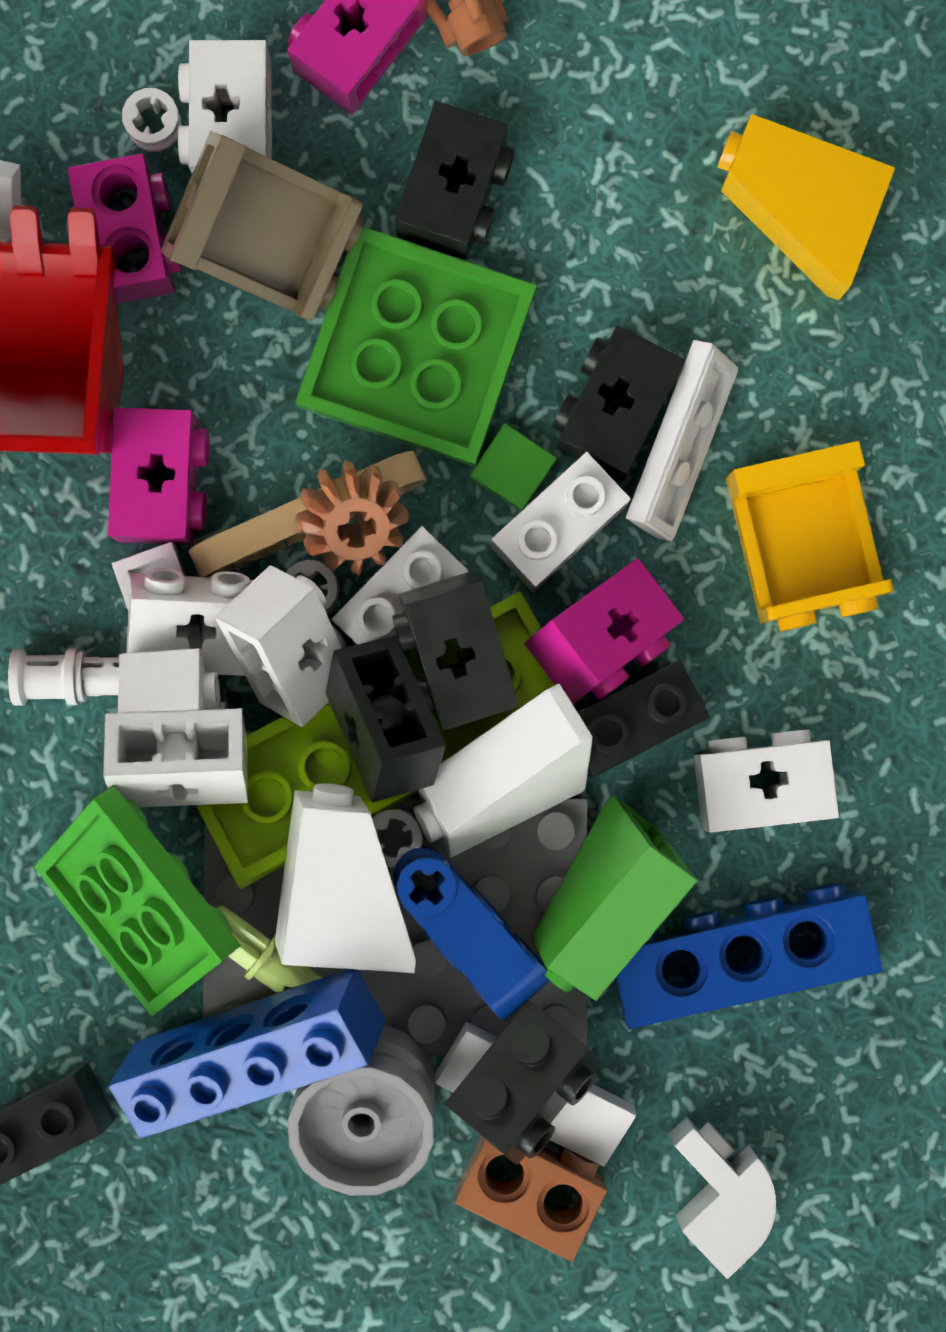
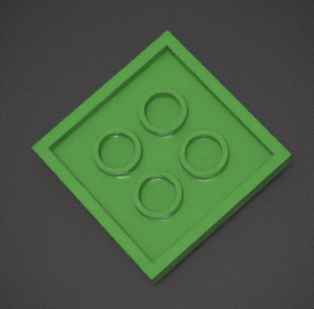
(416, 346)
(136, 901)

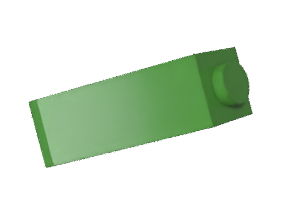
(610, 900)

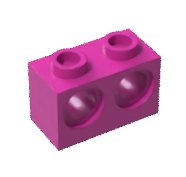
(132, 228)

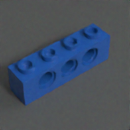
(842, 952)
(249, 1053)

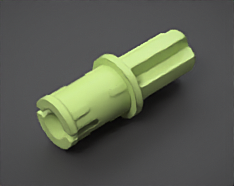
(262, 959)

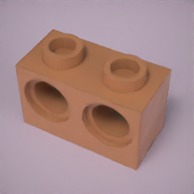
(521, 1203)

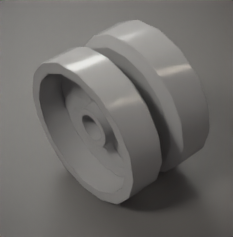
(368, 1124)

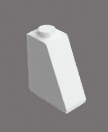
(508, 774)
(338, 889)

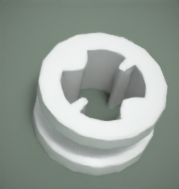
(133, 120)
(310, 569)
(382, 821)

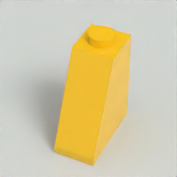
(806, 198)

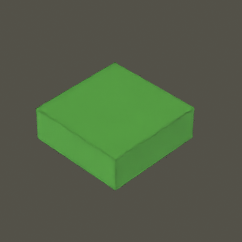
(513, 467)

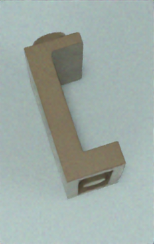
(263, 227)

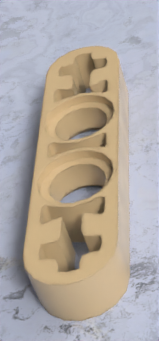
(269, 530)

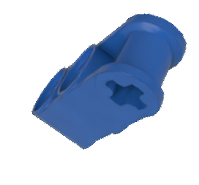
(469, 932)

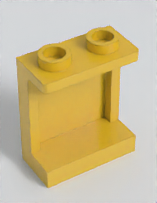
(807, 536)

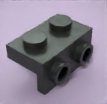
(524, 1084)

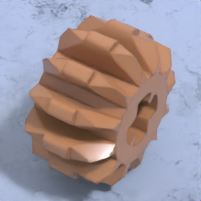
(330, 511)

